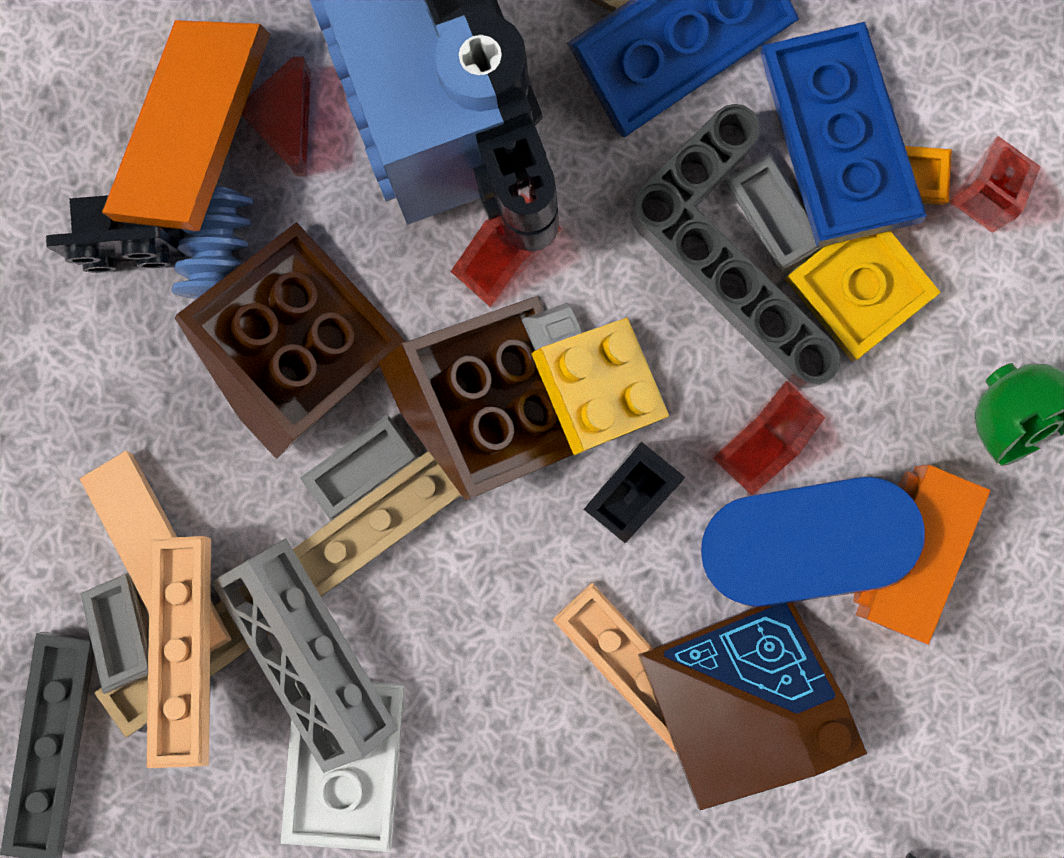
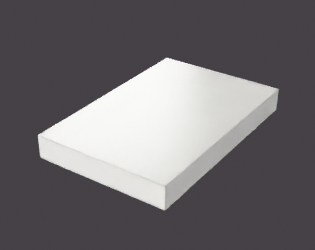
(347, 804)

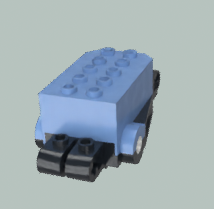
(445, 109)

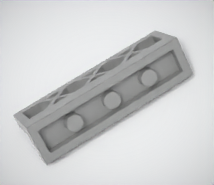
(311, 653)

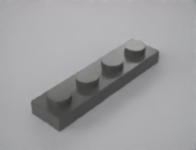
(48, 746)

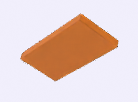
(187, 124)

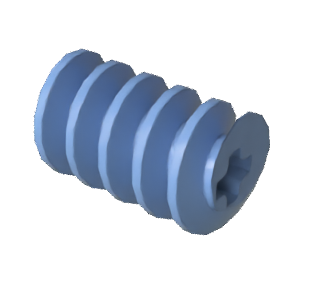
(213, 244)

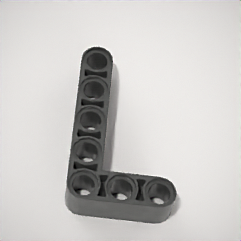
(723, 256)

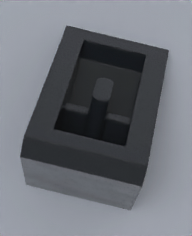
(633, 492)

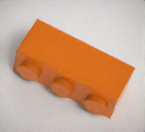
(950, 516)

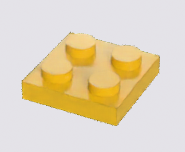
(862, 290)
(600, 385)

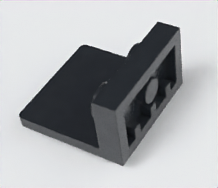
(101, 242)

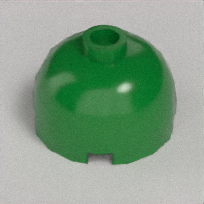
(1020, 410)

